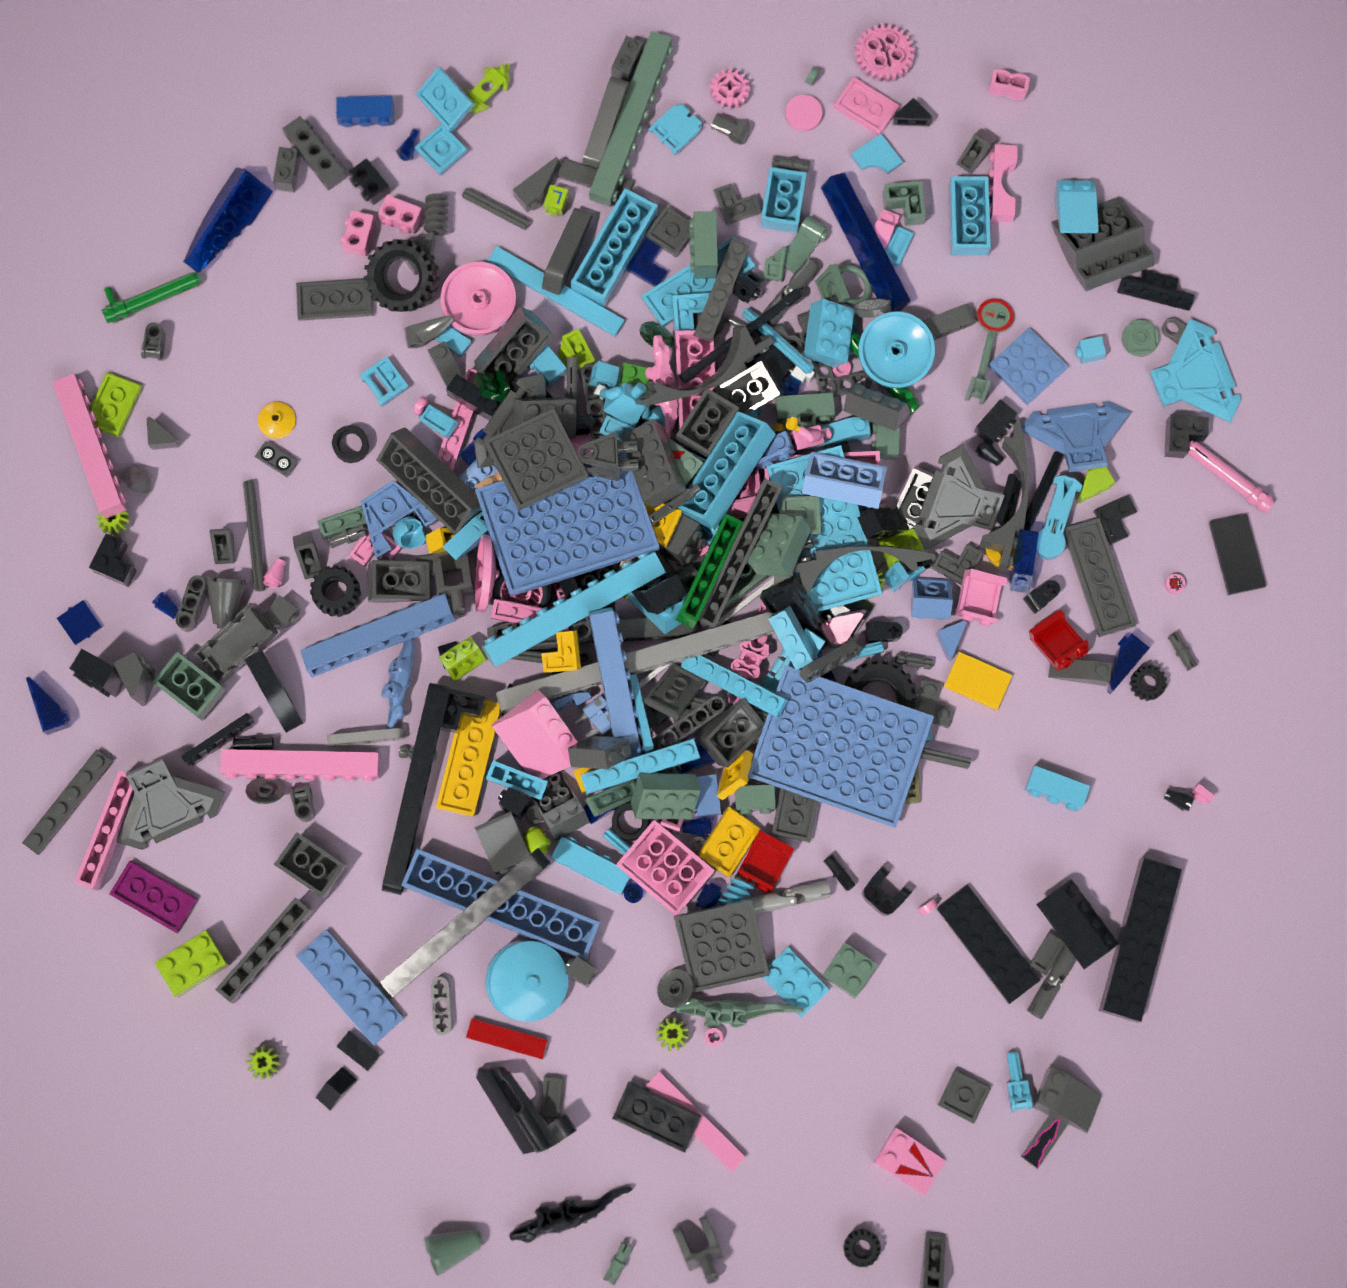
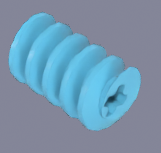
(736, 892)

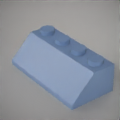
(844, 480)

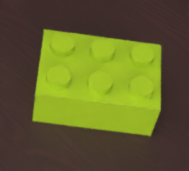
(192, 963)

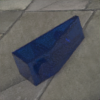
(1024, 561)
(1125, 659)
(50, 713)

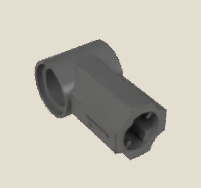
(735, 130)

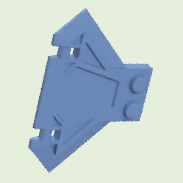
(1078, 432)

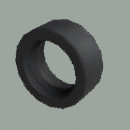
(350, 429)
(615, 824)

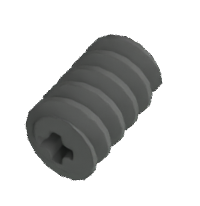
(434, 214)

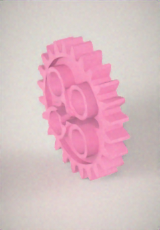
(868, 57)

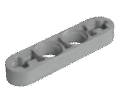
(365, 737)

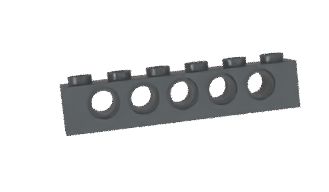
(264, 950)

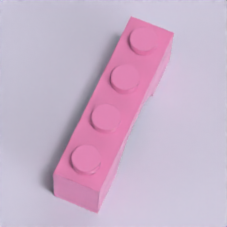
(1002, 204)

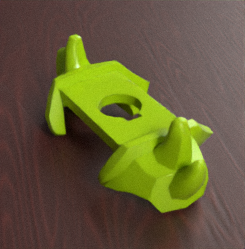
(498, 76)

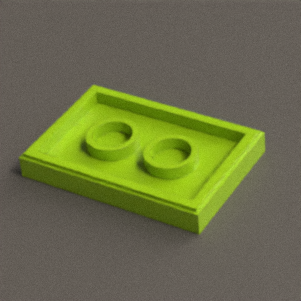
(114, 403)

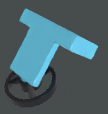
(897, 576)

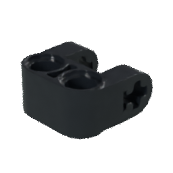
(882, 896)

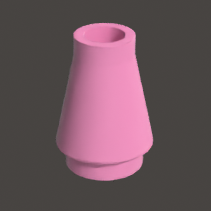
(274, 575)

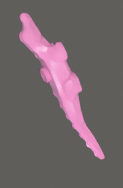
(663, 374)
(750, 658)

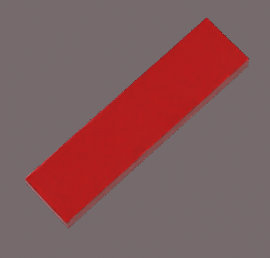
(506, 1038)

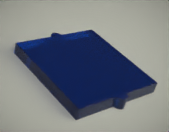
(79, 622)

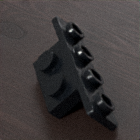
(1157, 289)

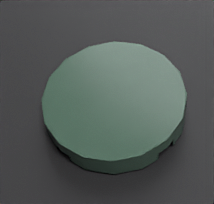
(1140, 338)

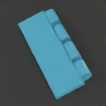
(771, 681)

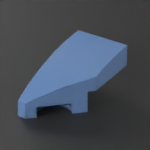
(577, 698)

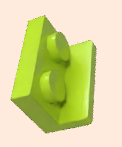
(906, 539)
(462, 658)

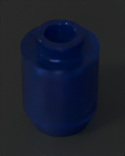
(708, 896)

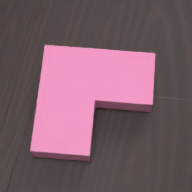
(364, 549)

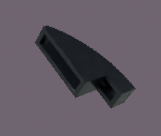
(273, 691)

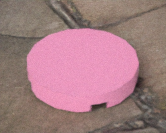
(803, 113)

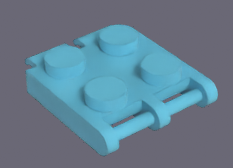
(677, 127)

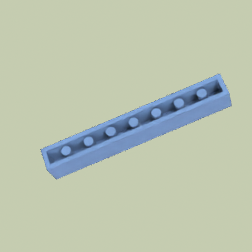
(377, 635)
(615, 678)

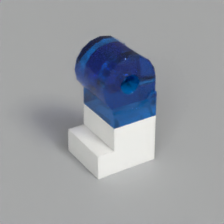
(795, 381)

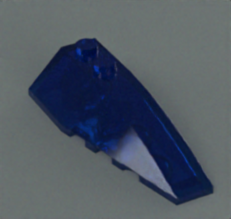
(226, 218)

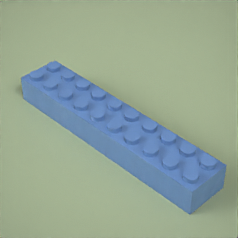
(519, 914)

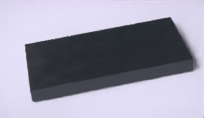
(1237, 554)
(656, 1116)

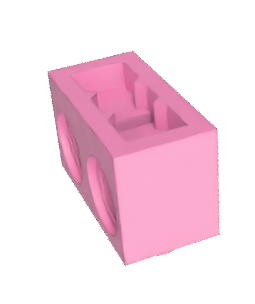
(403, 211)
(361, 233)

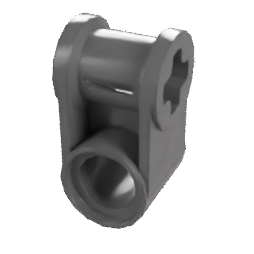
(153, 346)
(302, 798)

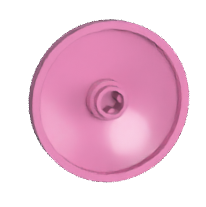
(478, 298)
(485, 573)

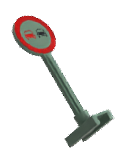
(994, 317)

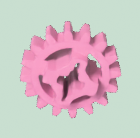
(731, 80)

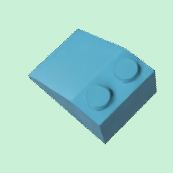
(1076, 206)

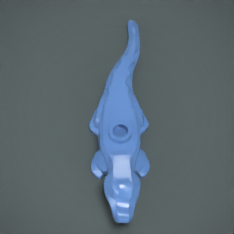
(399, 682)

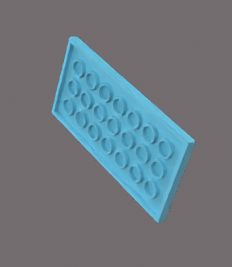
(849, 576)

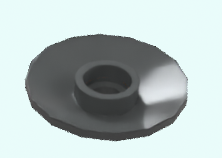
(265, 791)
(668, 988)

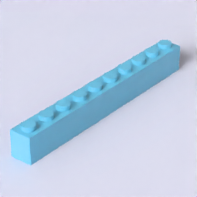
(572, 609)

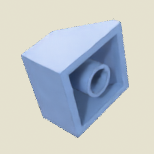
(931, 598)

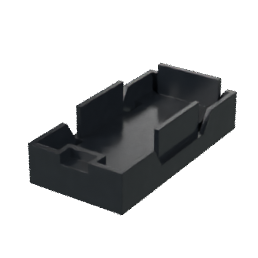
(793, 594)

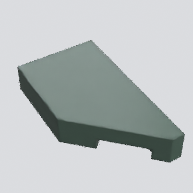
(774, 266)

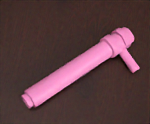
(1253, 494)

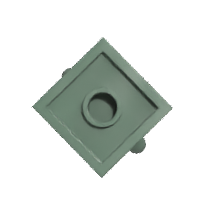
(833, 287)

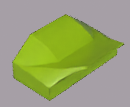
(575, 346)

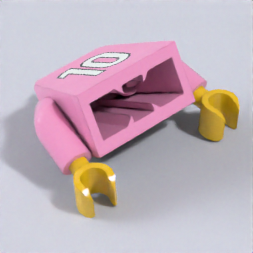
(802, 437)

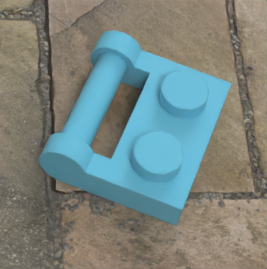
(388, 376)

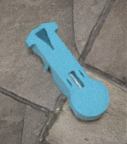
(1051, 537)

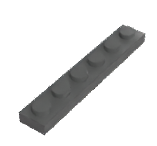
(721, 290)
(67, 802)

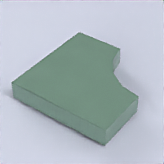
(804, 506)

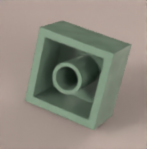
(849, 970)

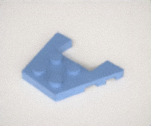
(386, 508)

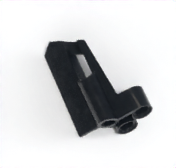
(523, 1122)

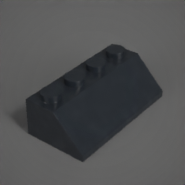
(1077, 924)

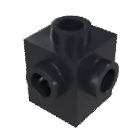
(748, 286)

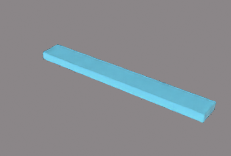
(567, 299)

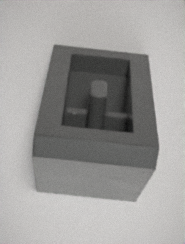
(159, 437)
(222, 545)

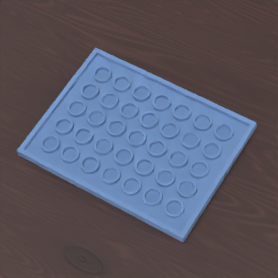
(567, 532)
(841, 747)

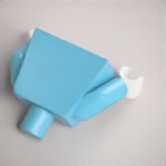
(620, 402)

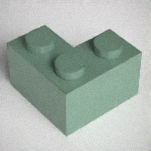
(906, 196)

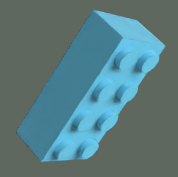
(969, 216)

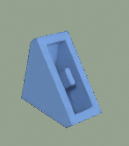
(949, 638)

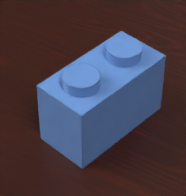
(708, 802)

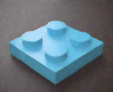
(440, 149)

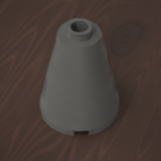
(224, 599)

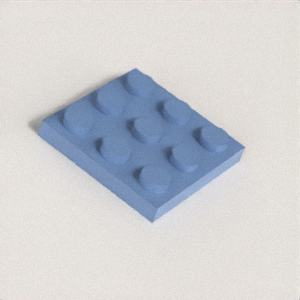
(1028, 366)

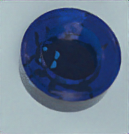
(633, 893)

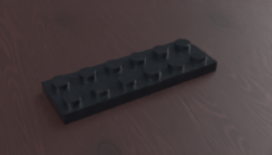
(988, 944)

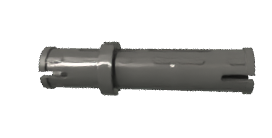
(572, 380)

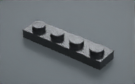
(224, 735)

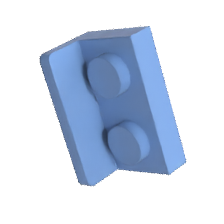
(778, 449)

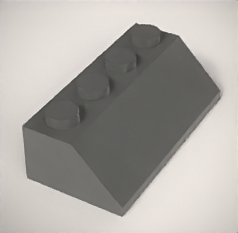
(514, 345)

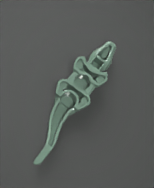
(732, 1011)

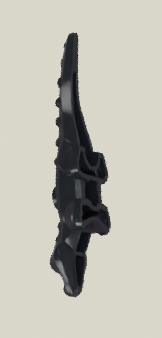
(564, 1217)

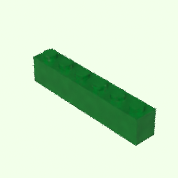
(709, 571)

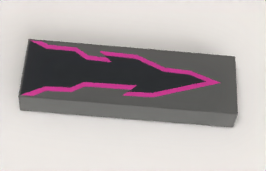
(1043, 1141)

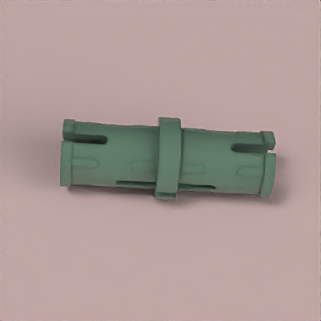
(618, 1263)

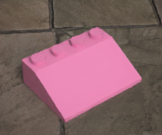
(536, 736)
(665, 868)

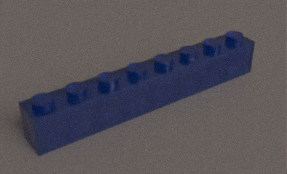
(864, 241)

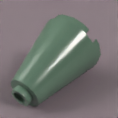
(451, 1248)

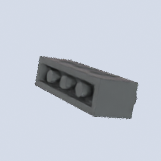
(330, 176)

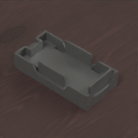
(236, 642)

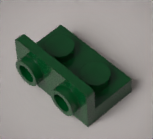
(493, 387)

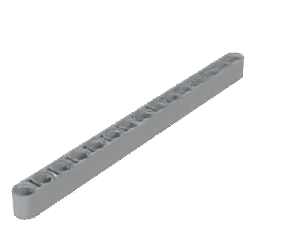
(642, 660)

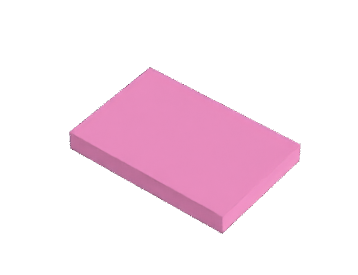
(866, 106)

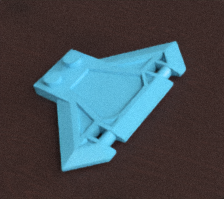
(1197, 374)

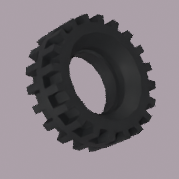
(377, 275)
(888, 673)

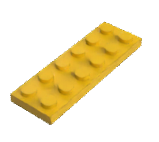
(468, 762)

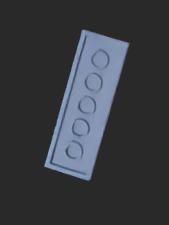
(350, 987)

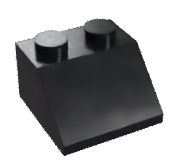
(660, 593)

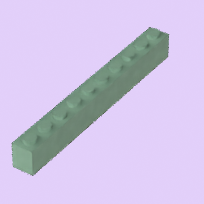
(630, 119)

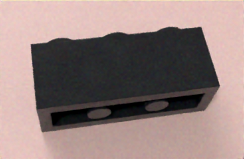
(470, 397)
(881, 523)

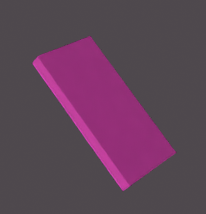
(153, 896)

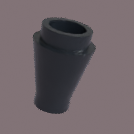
(989, 453)
(1179, 799)

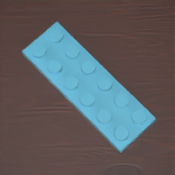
(682, 283)

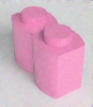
(1009, 85)

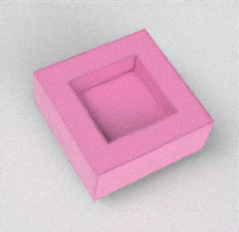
(1202, 795)

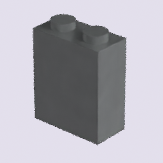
(599, 752)

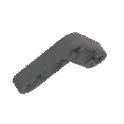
(834, 383)

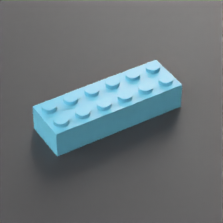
(614, 247)
(727, 469)

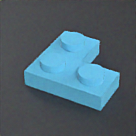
(684, 307)

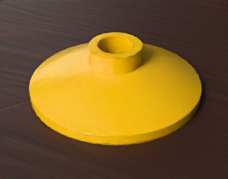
(281, 427)

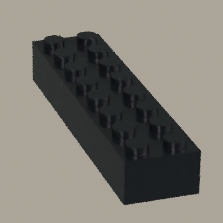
(1140, 940)

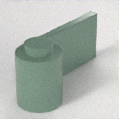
(804, 243)

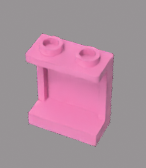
(979, 597)

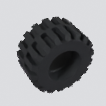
(330, 576)

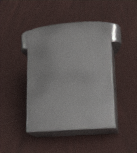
(136, 480)

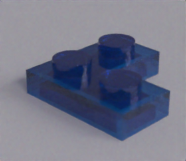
(643, 266)

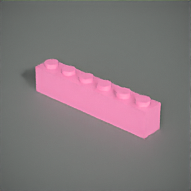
(106, 834)

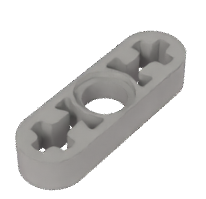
(446, 990)

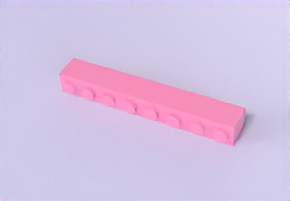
(89, 445)
(300, 764)

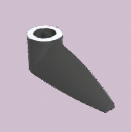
(422, 332)

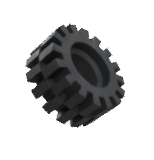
(1156, 674)
(852, 1239)

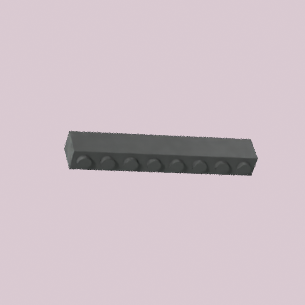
(740, 551)

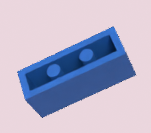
(365, 111)

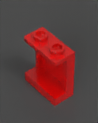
(1058, 641)
(765, 861)

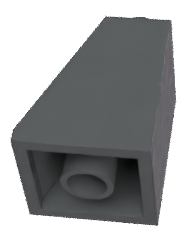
(502, 843)

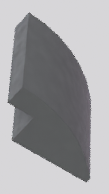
(1110, 253)

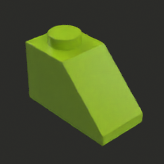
(1094, 483)

